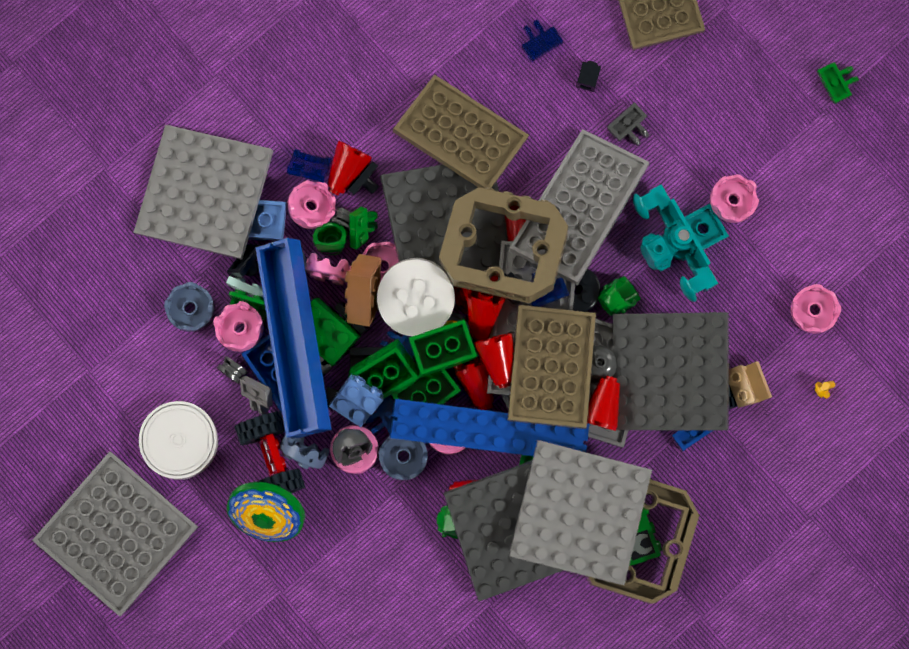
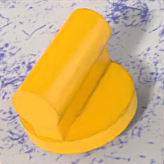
(822, 389)

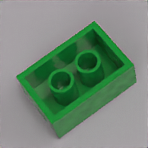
(332, 332)
(442, 348)
(387, 368)
(433, 388)

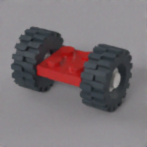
(263, 429)

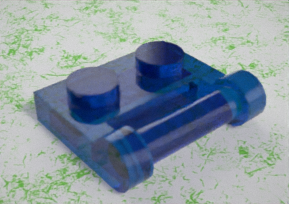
(309, 166)

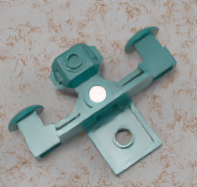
(680, 239)

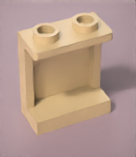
(748, 384)

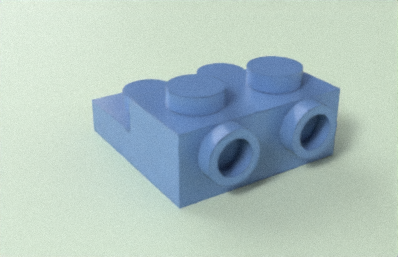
(269, 221)
(356, 400)

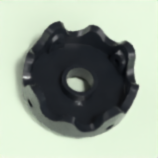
(590, 292)

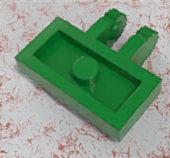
(835, 83)
(360, 224)

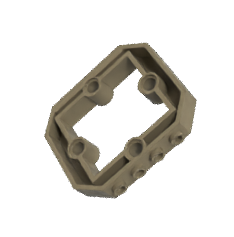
(500, 202)
(650, 592)

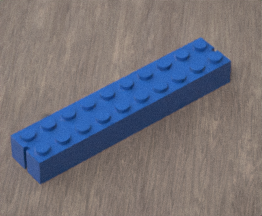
(293, 338)
(477, 429)

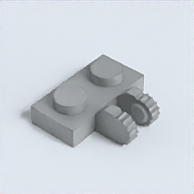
(259, 394)

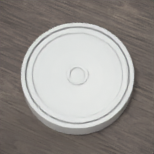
(415, 296)
(178, 440)

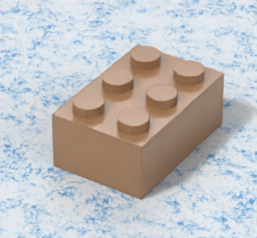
(362, 289)

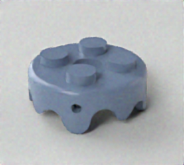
(180, 297)
(305, 455)
(403, 470)

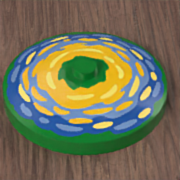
(265, 512)

